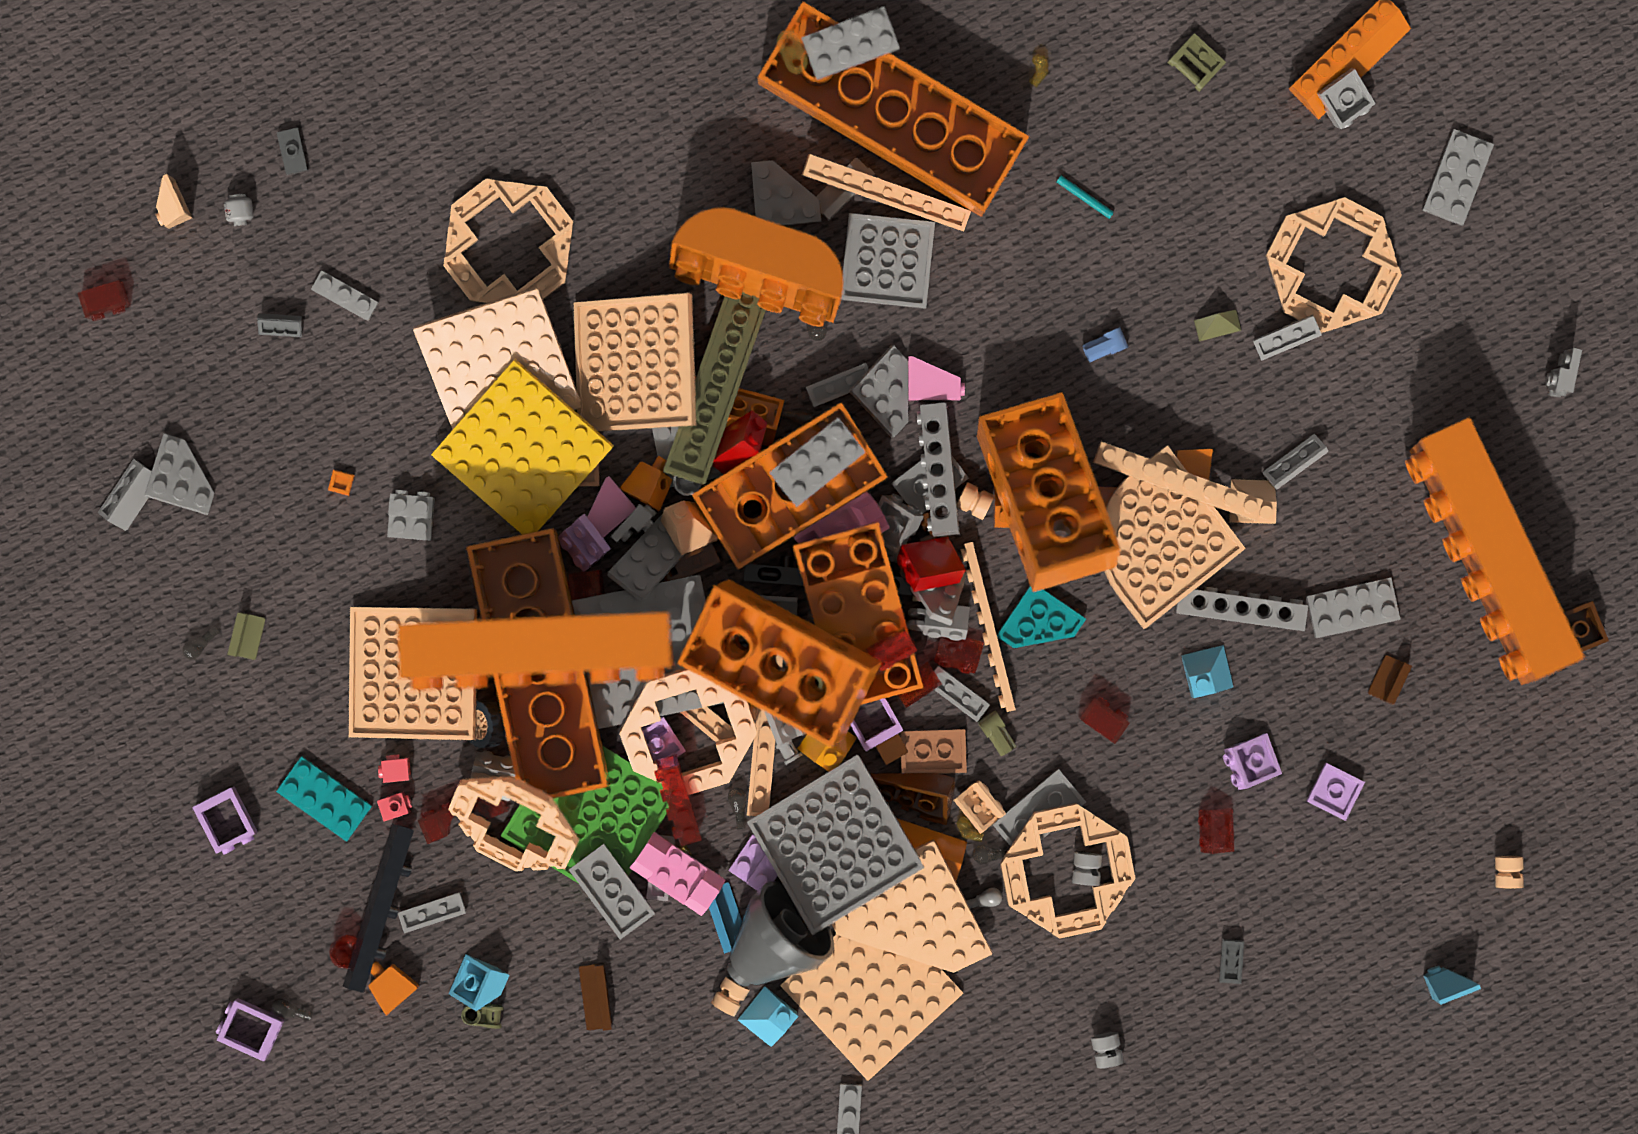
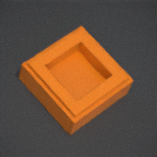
(341, 482)

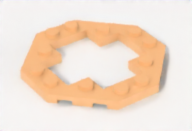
(514, 196)
(1319, 220)
(646, 712)
(551, 821)
(1029, 845)

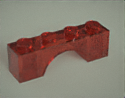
(437, 824)

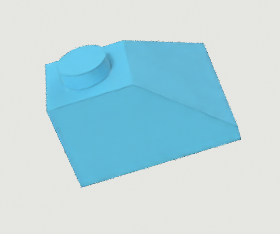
(1207, 671)
(477, 983)
(1448, 985)
(768, 1016)

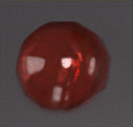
(341, 950)

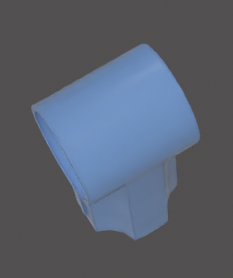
(1110, 343)

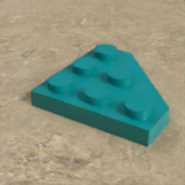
(1039, 620)

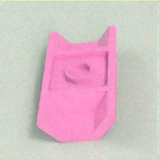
(853, 514)
(678, 874)

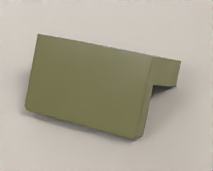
(246, 636)

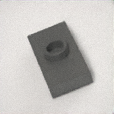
(292, 151)
(280, 325)
(1231, 961)

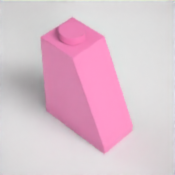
(932, 383)
(610, 508)

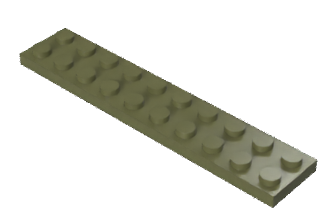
(716, 388)

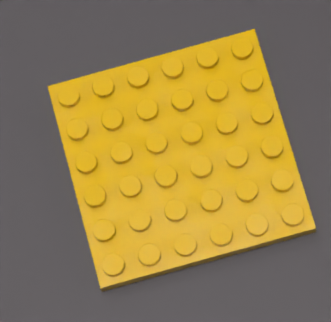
(522, 449)

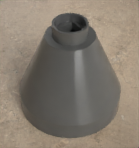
(775, 940)

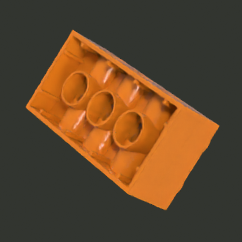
(1061, 469)
(780, 518)
(754, 671)

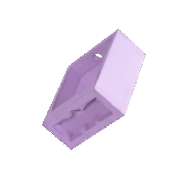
(881, 736)
(250, 827)
(258, 1012)

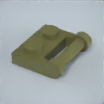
(1201, 56)

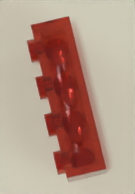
(678, 800)

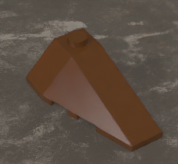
(923, 792)

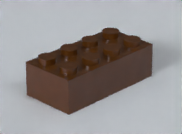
(1586, 625)

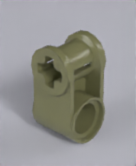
(485, 1016)

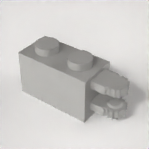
(937, 629)

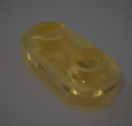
(792, 52)

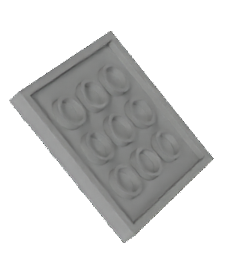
(887, 260)

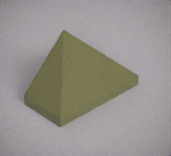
(1217, 325)

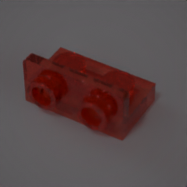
(892, 649)
(959, 654)
(929, 681)
(1216, 830)

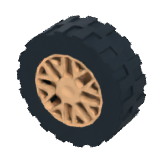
(489, 724)

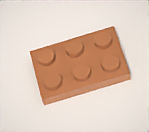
(934, 751)

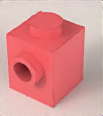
(394, 769)
(394, 806)

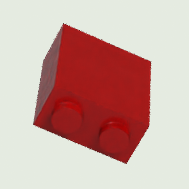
(740, 442)
(930, 564)

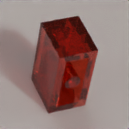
(104, 300)
(1104, 720)

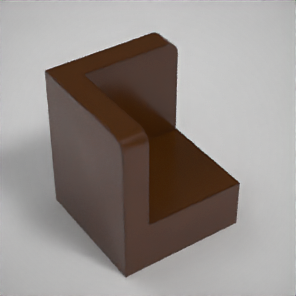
(892, 749)

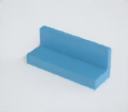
(726, 917)

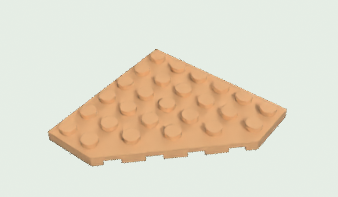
(921, 918)

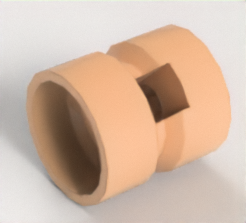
(975, 501)
(1509, 872)
(730, 996)

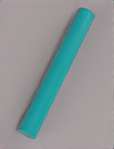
(1085, 197)

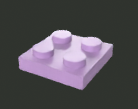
(1335, 791)

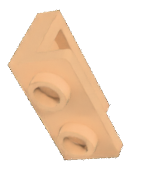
(979, 806)

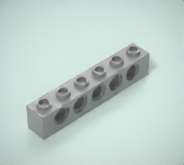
(939, 414)
(1295, 620)

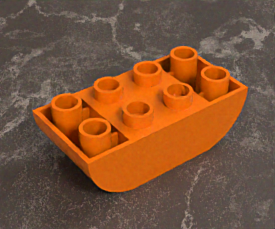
(762, 261)
(857, 599)

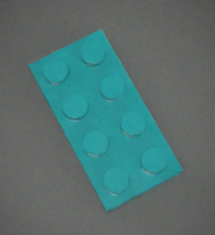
(324, 798)

